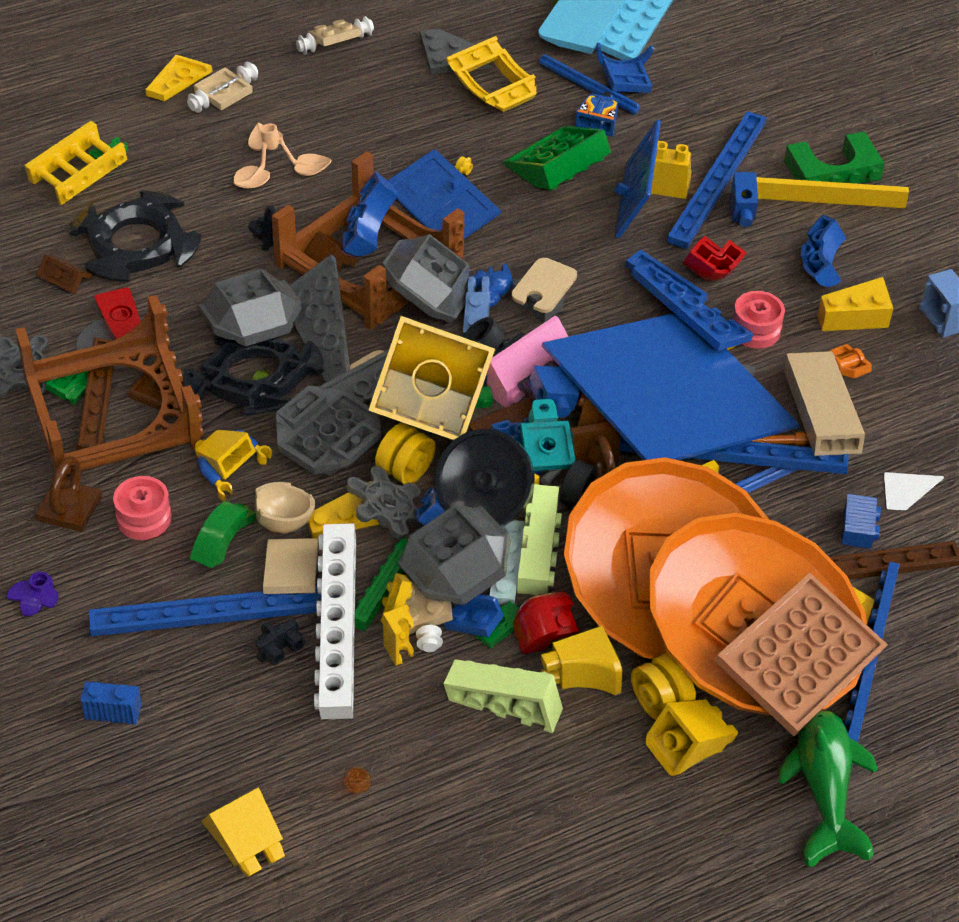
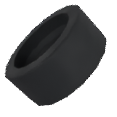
(486, 332)
(576, 482)

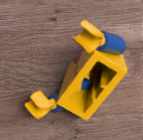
(224, 454)

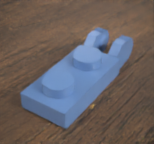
(476, 303)

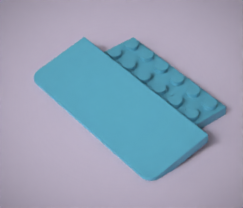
(617, 24)

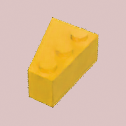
(856, 307)

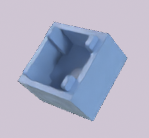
(941, 302)

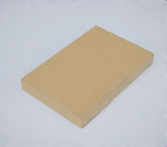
(291, 566)

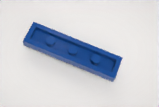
(642, 258)

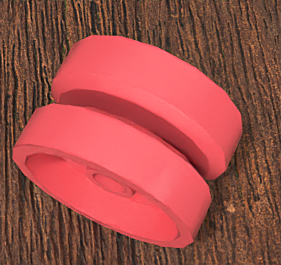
(762, 315)
(142, 507)

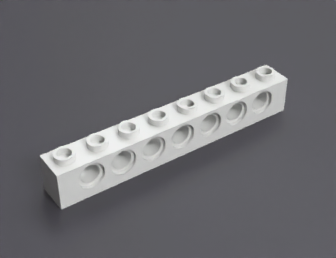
(336, 703)

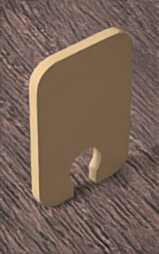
(547, 280)

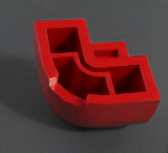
(713, 262)
(543, 620)

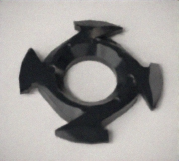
(148, 209)
(255, 395)

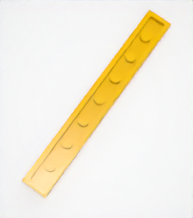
(831, 192)

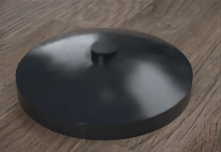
(487, 472)

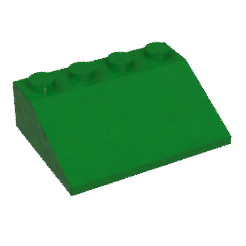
(559, 156)

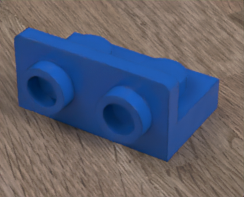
(476, 617)

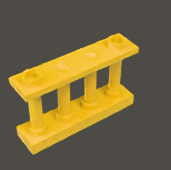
(67, 149)

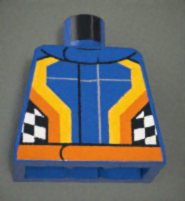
(598, 113)

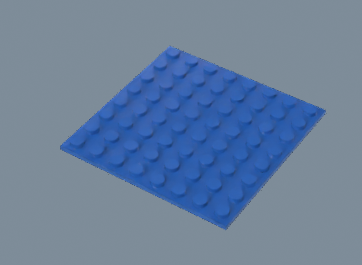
(669, 388)

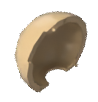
(283, 507)

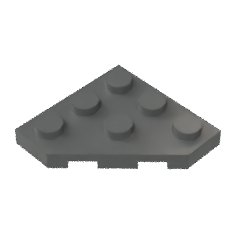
(439, 46)

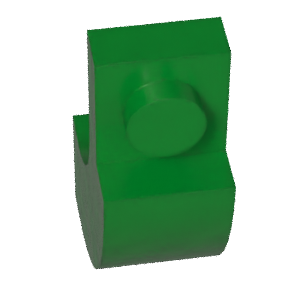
(219, 531)

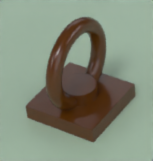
(597, 446)
(68, 502)

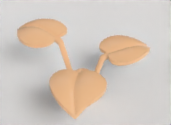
(268, 137)

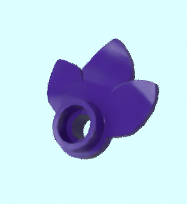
(32, 596)

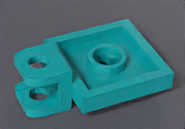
(545, 428)

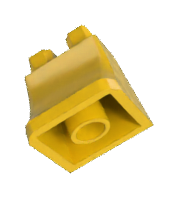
(672, 171)
(585, 662)
(688, 734)
(245, 830)

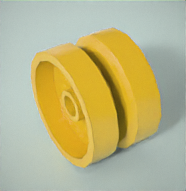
(405, 453)
(661, 684)

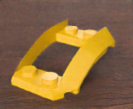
(489, 51)

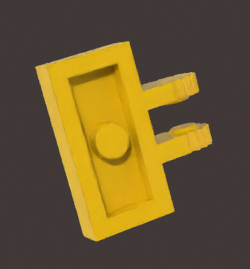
(399, 590)

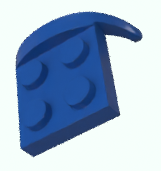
(626, 74)

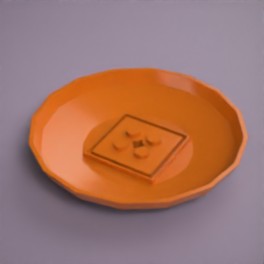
(622, 528)
(719, 579)

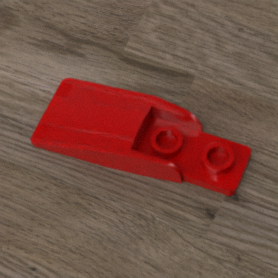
(118, 311)

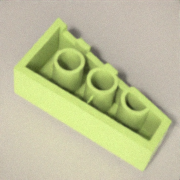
(538, 541)
(506, 691)

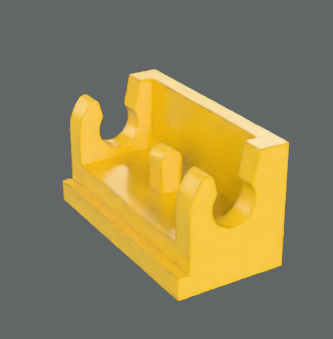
(396, 632)

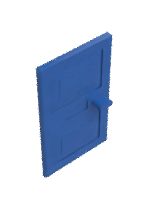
(637, 179)
(435, 189)

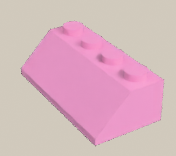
(519, 360)

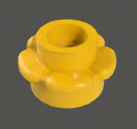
(464, 165)

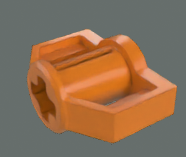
(850, 358)

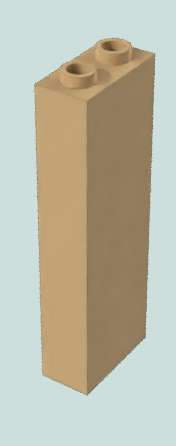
(824, 403)

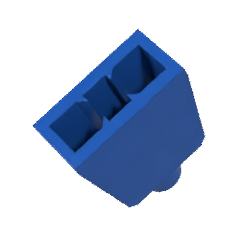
(744, 207)
(554, 384)

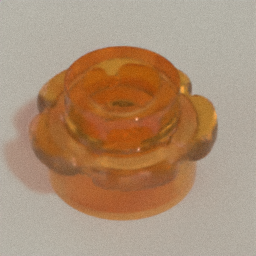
(357, 774)

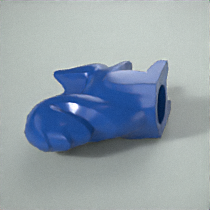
(500, 282)

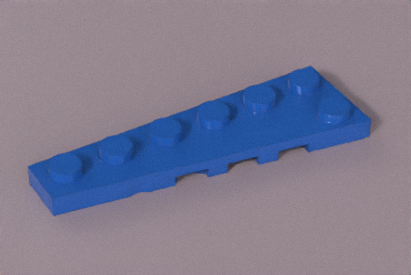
(690, 308)

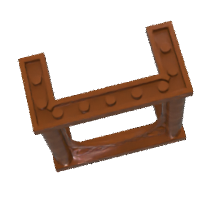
(374, 299)
(143, 341)

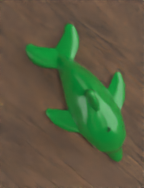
(826, 761)

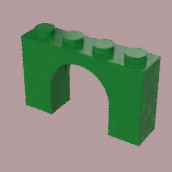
(863, 165)

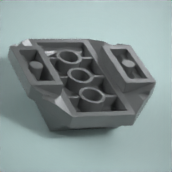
(428, 276)
(251, 308)
(325, 429)
(457, 555)

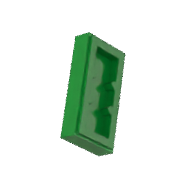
(504, 627)

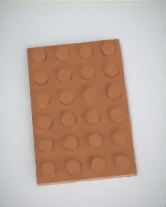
(800, 653)

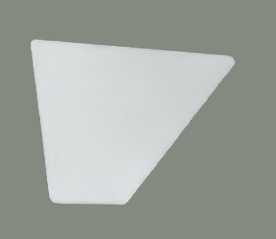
(906, 489)

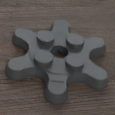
(10, 358)
(382, 491)

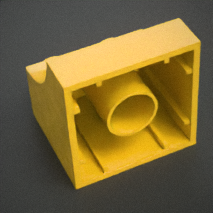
(431, 379)

